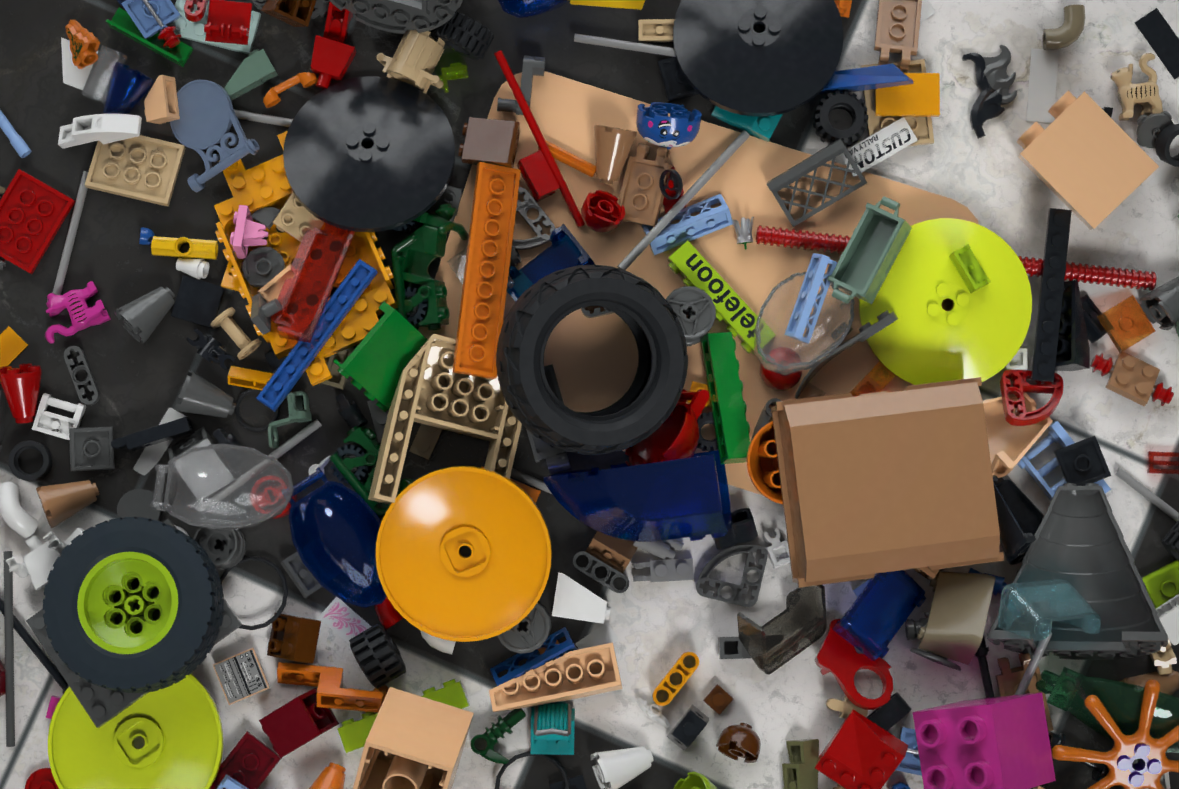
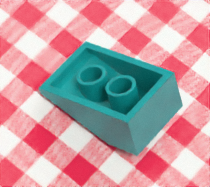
(756, 126)

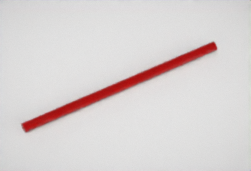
(539, 137)

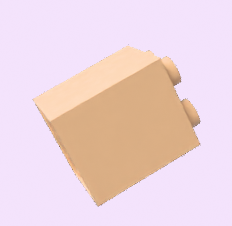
(1085, 158)
(413, 744)

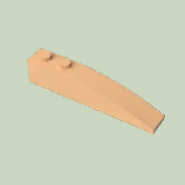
(565, 678)

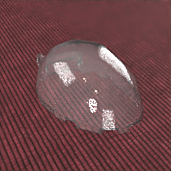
(789, 355)
(223, 487)

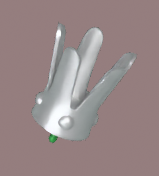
(744, 234)

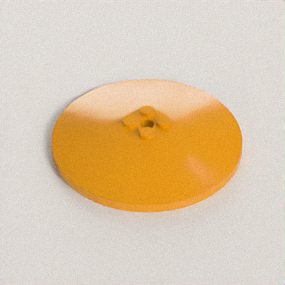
(454, 593)

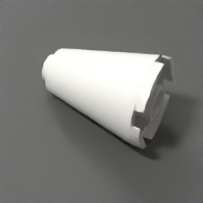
(620, 766)

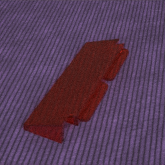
(315, 273)

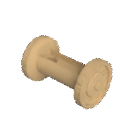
(236, 333)

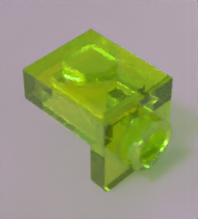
(455, 71)

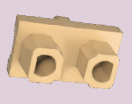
(1164, 659)

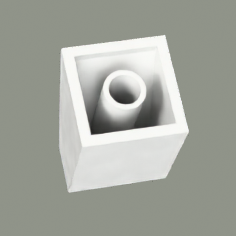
(577, 602)

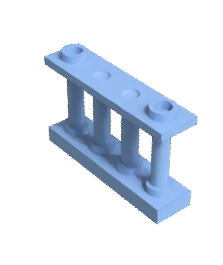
(1055, 434)

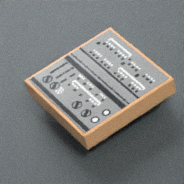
(241, 676)

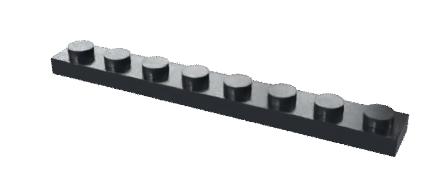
(1051, 294)

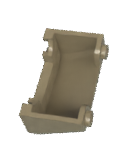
(957, 615)

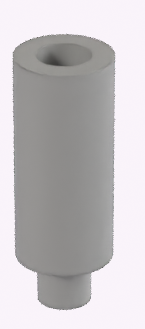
(656, 548)

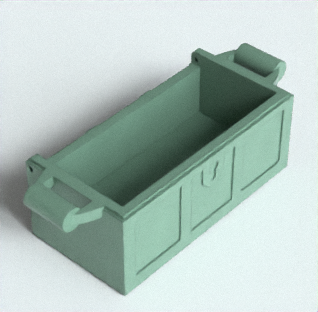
(870, 253)

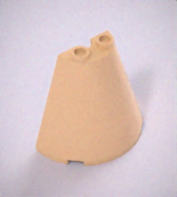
(1009, 442)

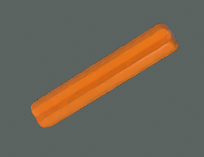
(571, 160)

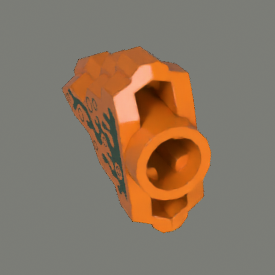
(82, 44)

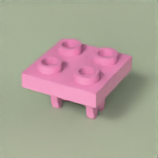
(246, 232)

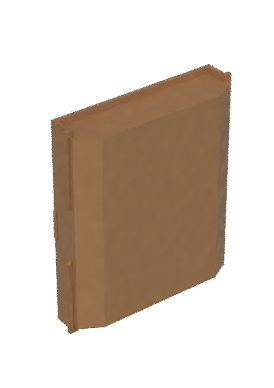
(886, 482)

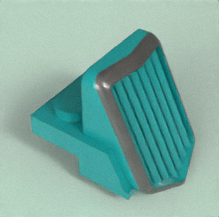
(553, 729)

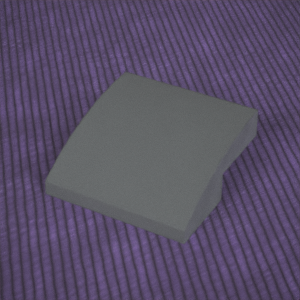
(300, 575)

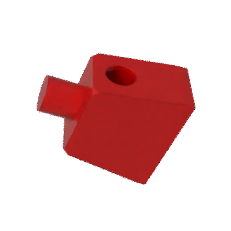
(330, 60)

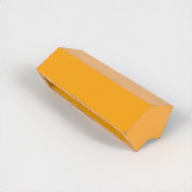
(248, 378)

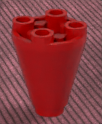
(21, 390)

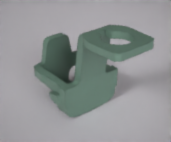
(296, 414)

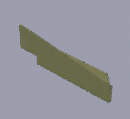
(801, 770)

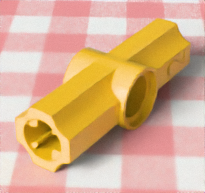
(171, 247)

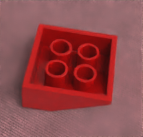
(861, 754)

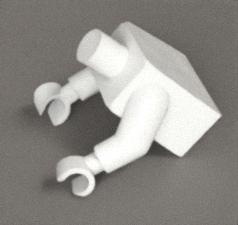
(39, 560)

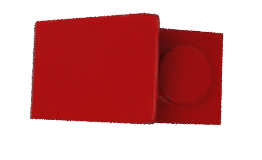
(337, 23)

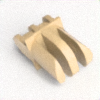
(844, 707)

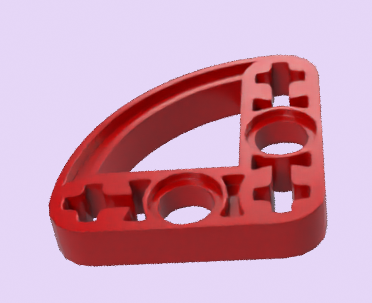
(1019, 386)

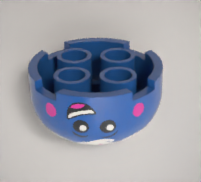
(667, 131)

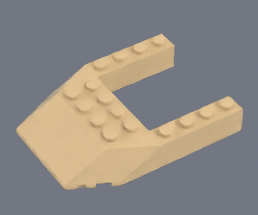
(446, 400)

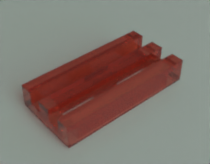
(1151, 462)

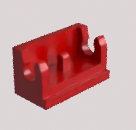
(538, 176)

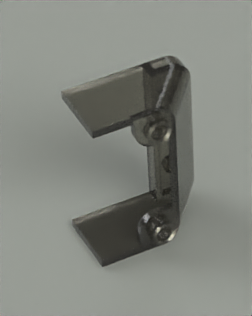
(788, 632)

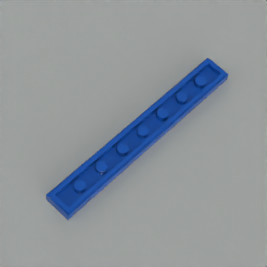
(304, 352)

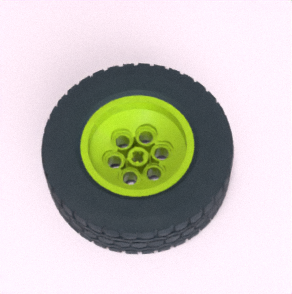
(83, 611)

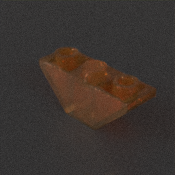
(874, 381)

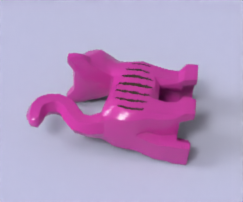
(79, 312)

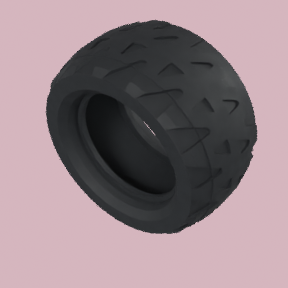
(658, 375)

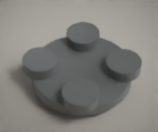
(1151, 127)

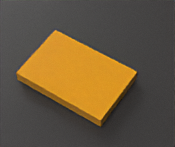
(915, 99)

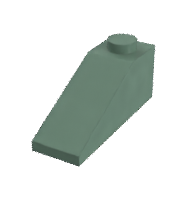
(250, 74)

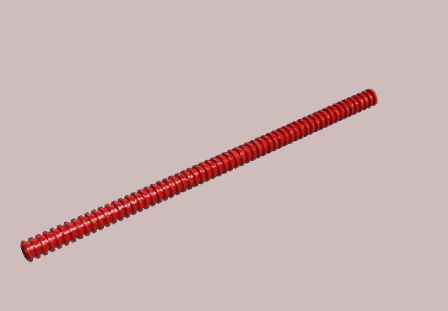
(1032, 266)

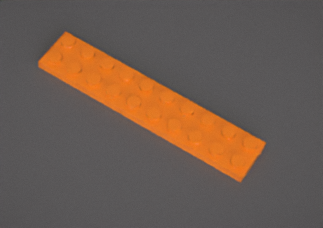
(486, 270)

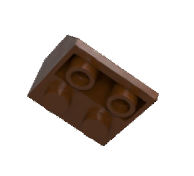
(294, 638)

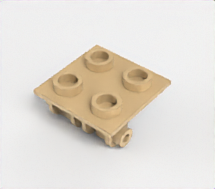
(296, 219)

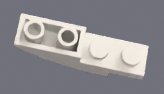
(101, 127)

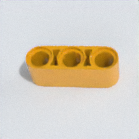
(685, 673)

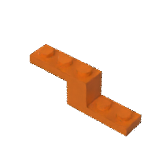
(330, 687)

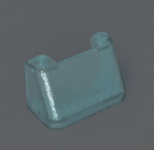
(1034, 605)

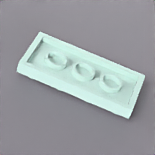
(195, 30)

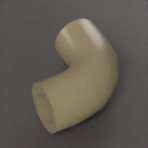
(1069, 31)

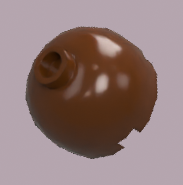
(740, 742)

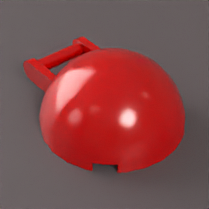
(676, 436)

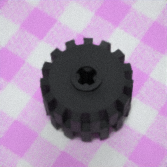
(377, 656)

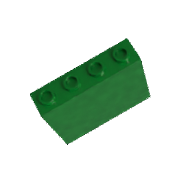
(382, 356)

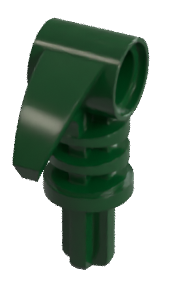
(496, 731)

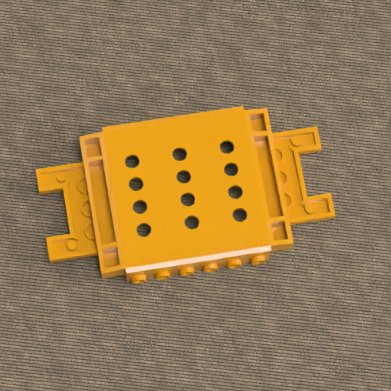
(268, 187)

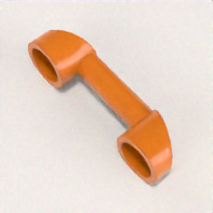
(272, 98)

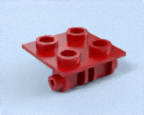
(228, 22)

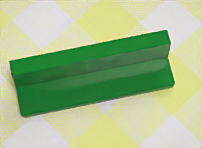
(124, 24)

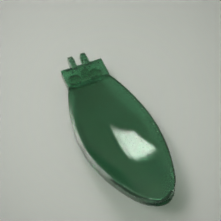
(1119, 698)

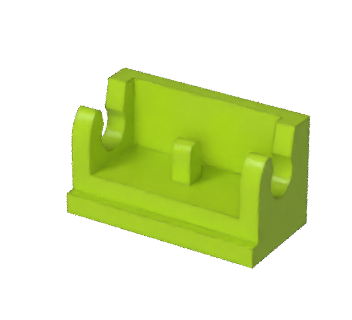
(969, 268)

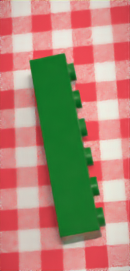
(726, 397)

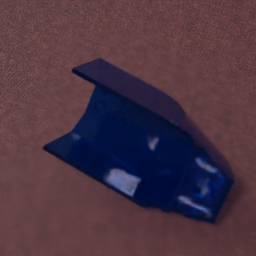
(650, 499)

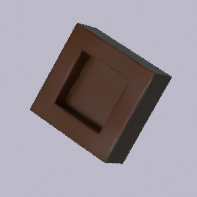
(718, 699)

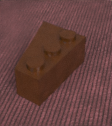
(293, 12)

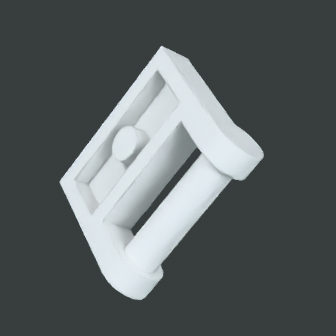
(56, 424)

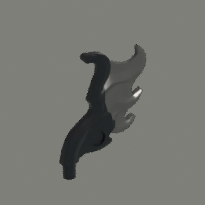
(994, 87)

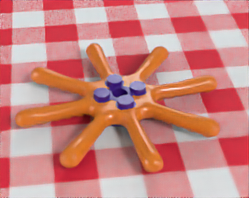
(1128, 747)

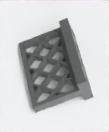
(805, 167)

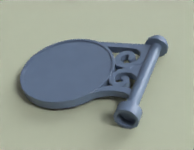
(206, 122)

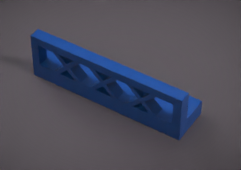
(534, 661)

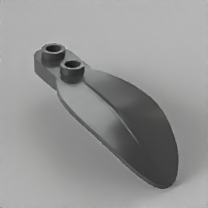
(866, 332)

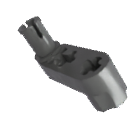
(531, 66)

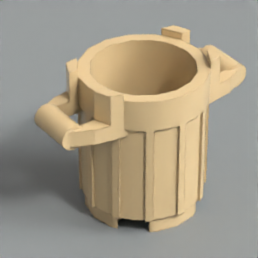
(415, 60)

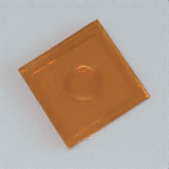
(1126, 324)

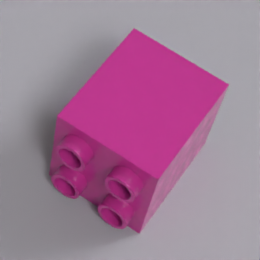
(985, 744)

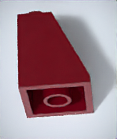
(297, 723)

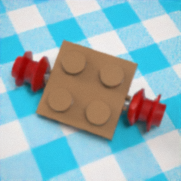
(1132, 378)

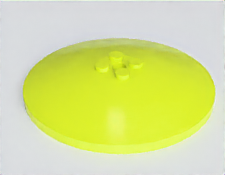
(979, 330)
(179, 734)

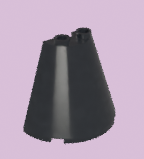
(1016, 518)

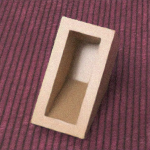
(162, 101)

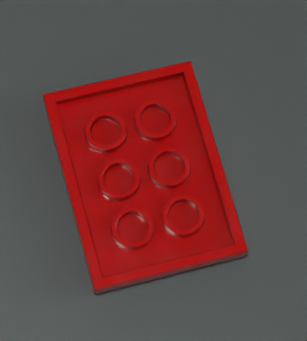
(30, 220)

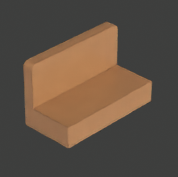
(612, 551)

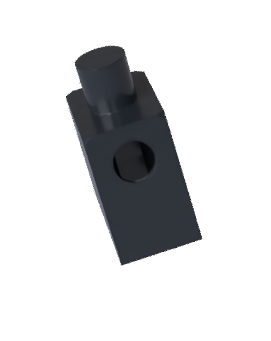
(688, 727)

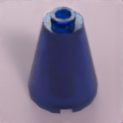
(125, 89)

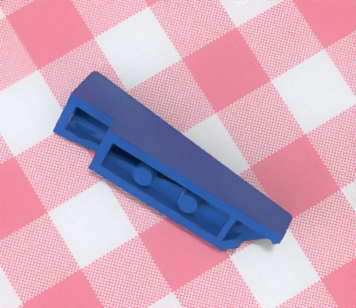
(867, 79)

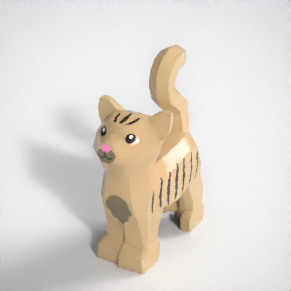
(1141, 94)

